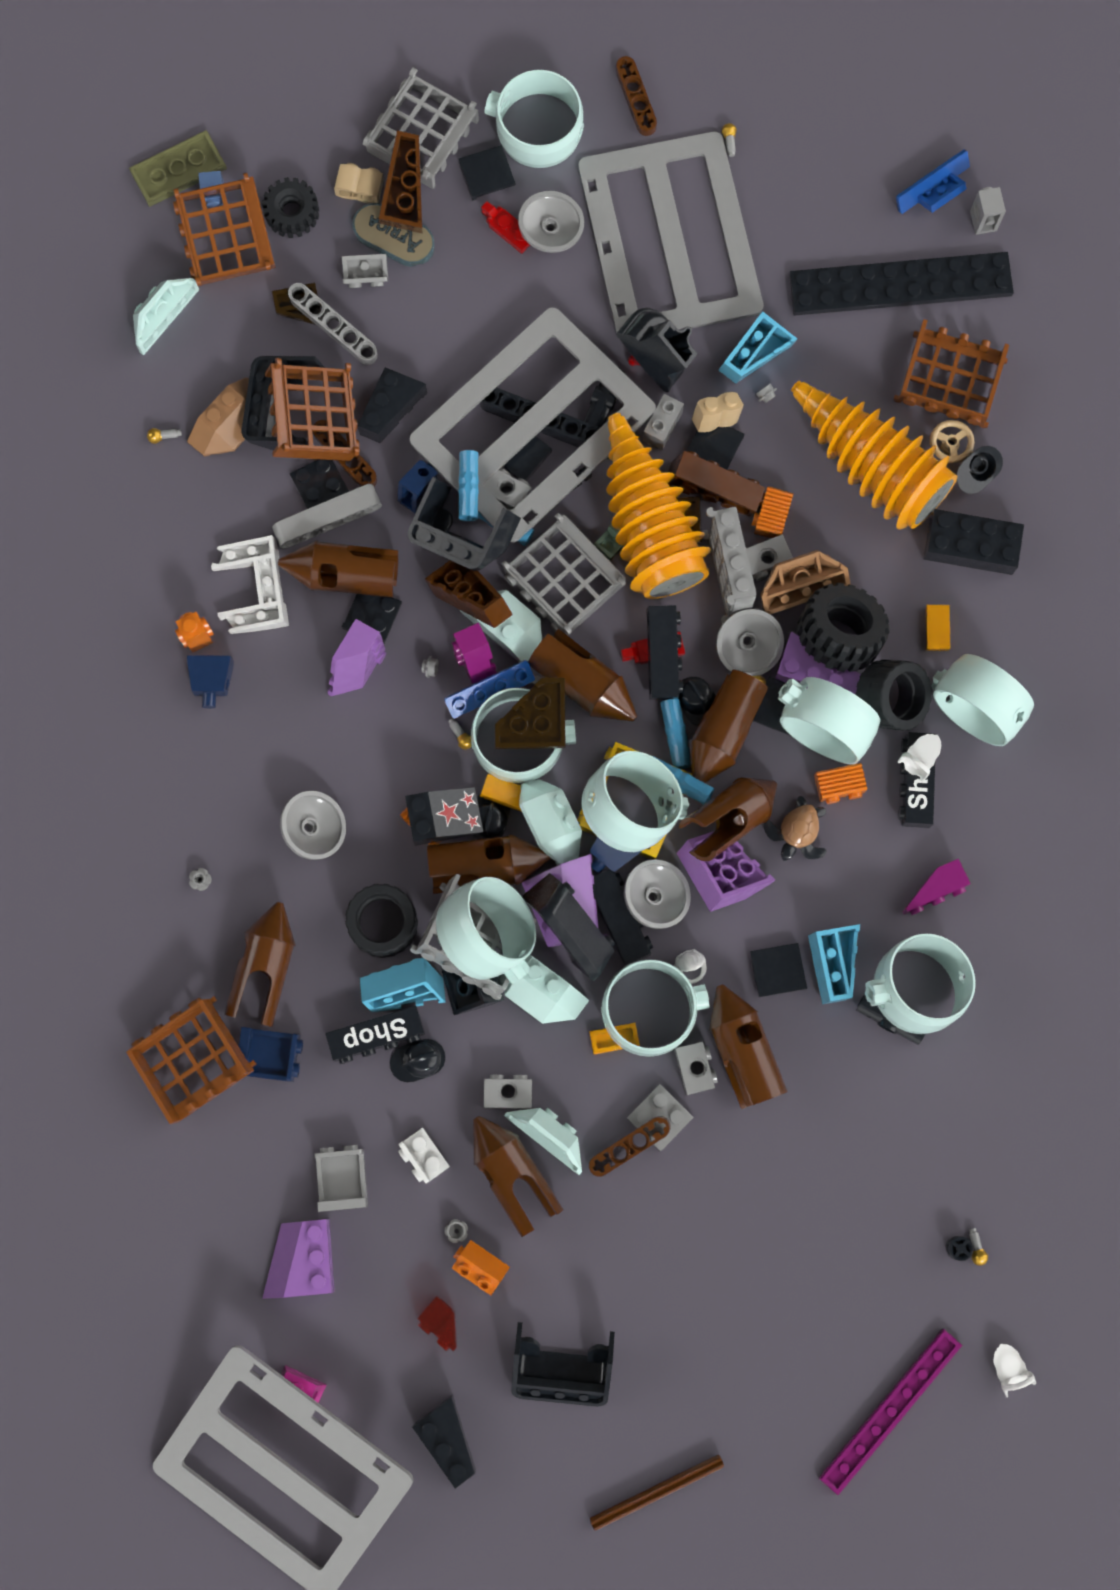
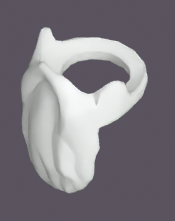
(922, 755)
(690, 961)
(1011, 1369)

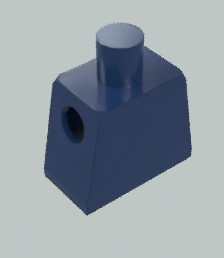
(414, 485)
(210, 677)
(609, 856)

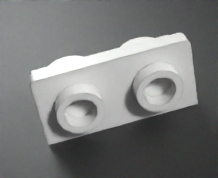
(423, 1155)

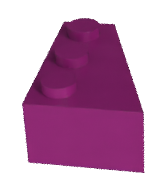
(474, 653)

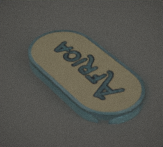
(399, 244)

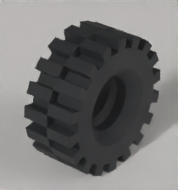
(290, 193)

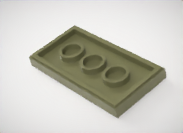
(176, 168)

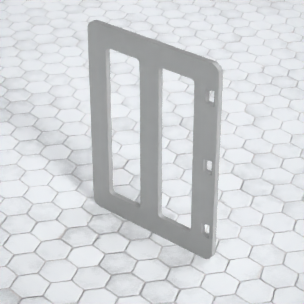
(605, 229)
(592, 367)
(355, 1530)

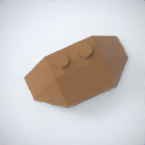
(221, 423)
(798, 578)

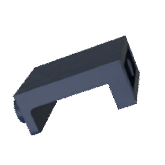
(273, 1053)

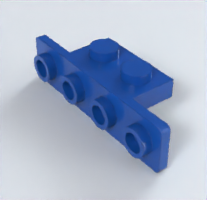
(937, 186)
(478, 693)

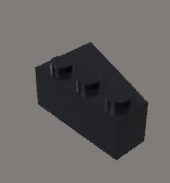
(389, 403)
(446, 1441)

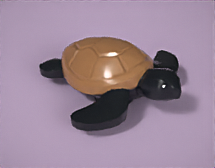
(798, 831)

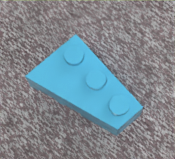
(758, 346)
(834, 962)
(402, 984)

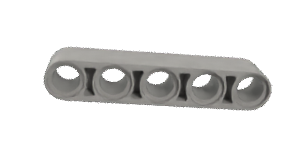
(327, 314)
(326, 516)

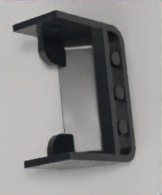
(257, 420)
(432, 526)
(571, 925)
(561, 1375)

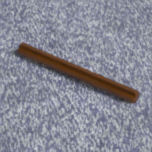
(656, 1492)

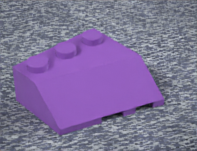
(356, 658)
(579, 876)
(726, 877)
(301, 1261)

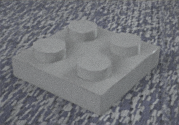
(663, 1104)

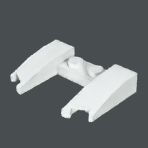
(264, 556)

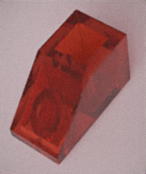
(441, 1321)

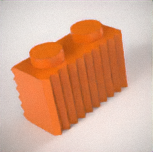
(773, 512)
(840, 783)

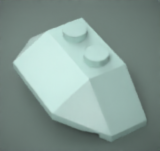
(161, 309)
(517, 634)
(551, 820)
(546, 994)
(550, 1134)

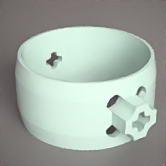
(529, 84)
(982, 699)
(495, 700)
(828, 719)
(649, 776)
(511, 918)
(696, 995)
(899, 1013)

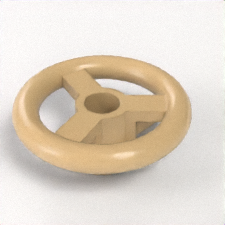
(952, 449)

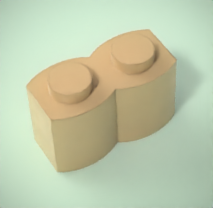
(359, 183)
(717, 412)

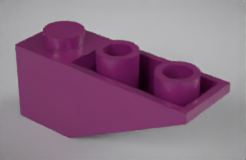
(942, 882)

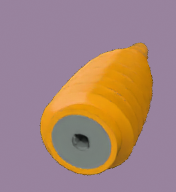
(879, 456)
(650, 519)

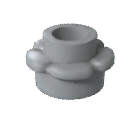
(766, 393)
(430, 666)
(206, 879)
(456, 1224)

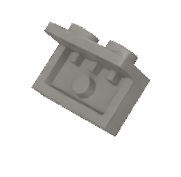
(364, 269)

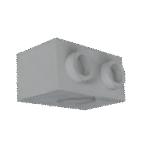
(987, 210)
(663, 422)
(519, 487)
(774, 548)
(695, 1053)
(493, 1097)

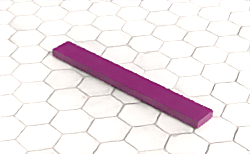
(890, 1411)

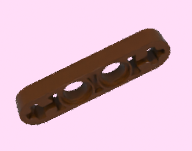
(635, 96)
(367, 469)
(628, 1143)

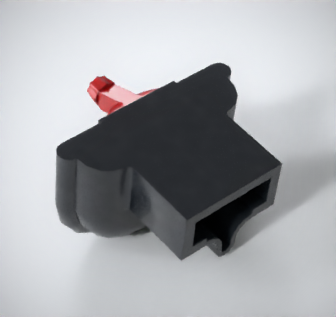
(657, 346)

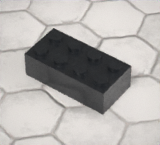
(974, 542)

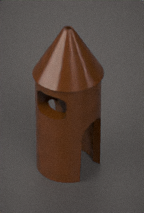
(344, 568)
(586, 677)
(725, 725)
(744, 802)
(496, 857)
(269, 951)
(744, 1049)
(503, 1161)

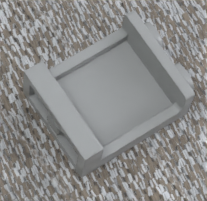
(341, 1178)

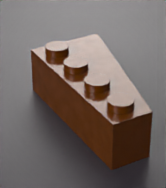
(402, 193)
(715, 483)
(469, 593)

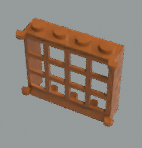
(256, 223)
(959, 346)
(281, 411)
(212, 1088)

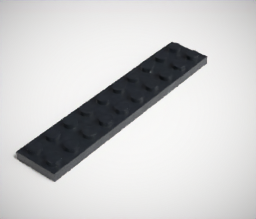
(901, 283)

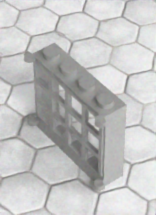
(448, 143)
(588, 551)
(730, 560)
(432, 954)

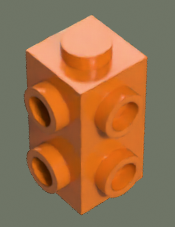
(193, 631)
(479, 1267)

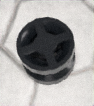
(963, 1250)

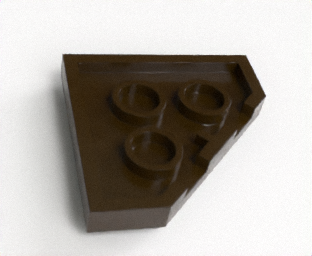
(535, 719)

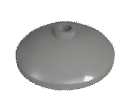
(552, 211)
(764, 645)
(324, 821)
(669, 890)

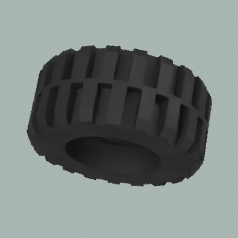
(854, 609)

